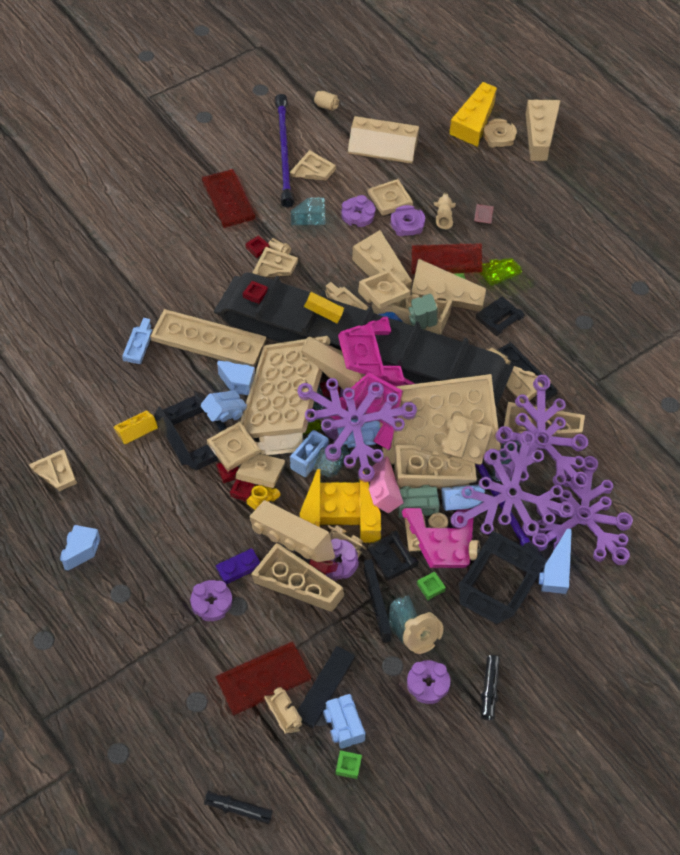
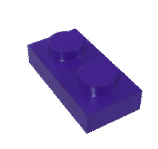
(237, 566)

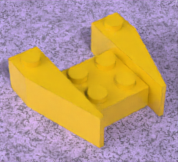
(342, 506)

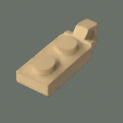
(344, 296)
(280, 444)

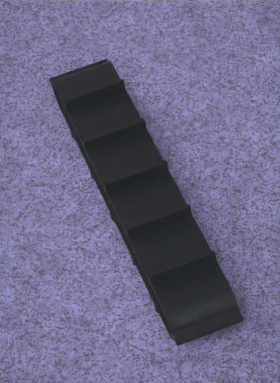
(419, 352)

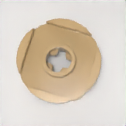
(507, 135)
(428, 625)

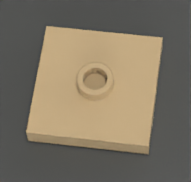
(389, 197)
(233, 446)
(261, 470)

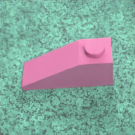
(384, 487)

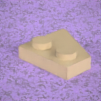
(313, 167)
(275, 263)
(522, 383)
(55, 470)

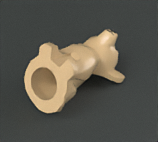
(444, 216)

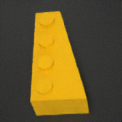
(474, 114)

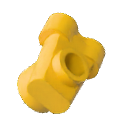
(262, 493)

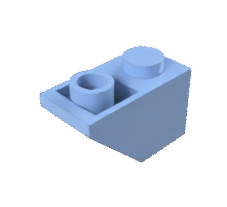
(236, 376)
(80, 547)

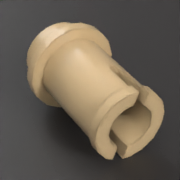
(277, 245)

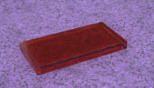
(228, 198)
(449, 257)
(259, 677)

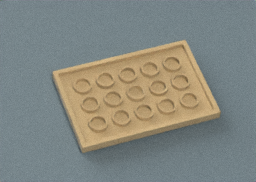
(273, 397)
(440, 402)

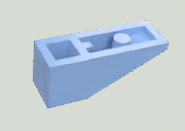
(557, 569)

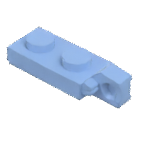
(138, 342)

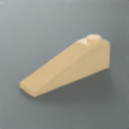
(330, 362)
(419, 468)

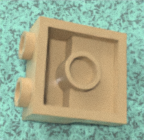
(383, 289)
(466, 440)

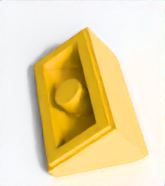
(324, 307)
(136, 427)

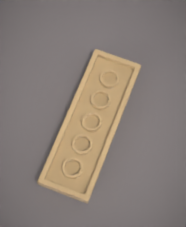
(208, 338)

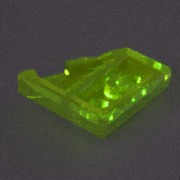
(500, 270)

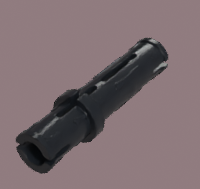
(489, 696)
(238, 807)

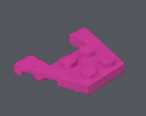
(362, 351)
(385, 435)
(441, 545)

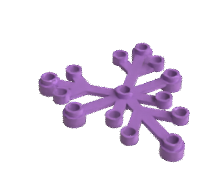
(334, 408)
(540, 416)
(586, 495)
(490, 503)

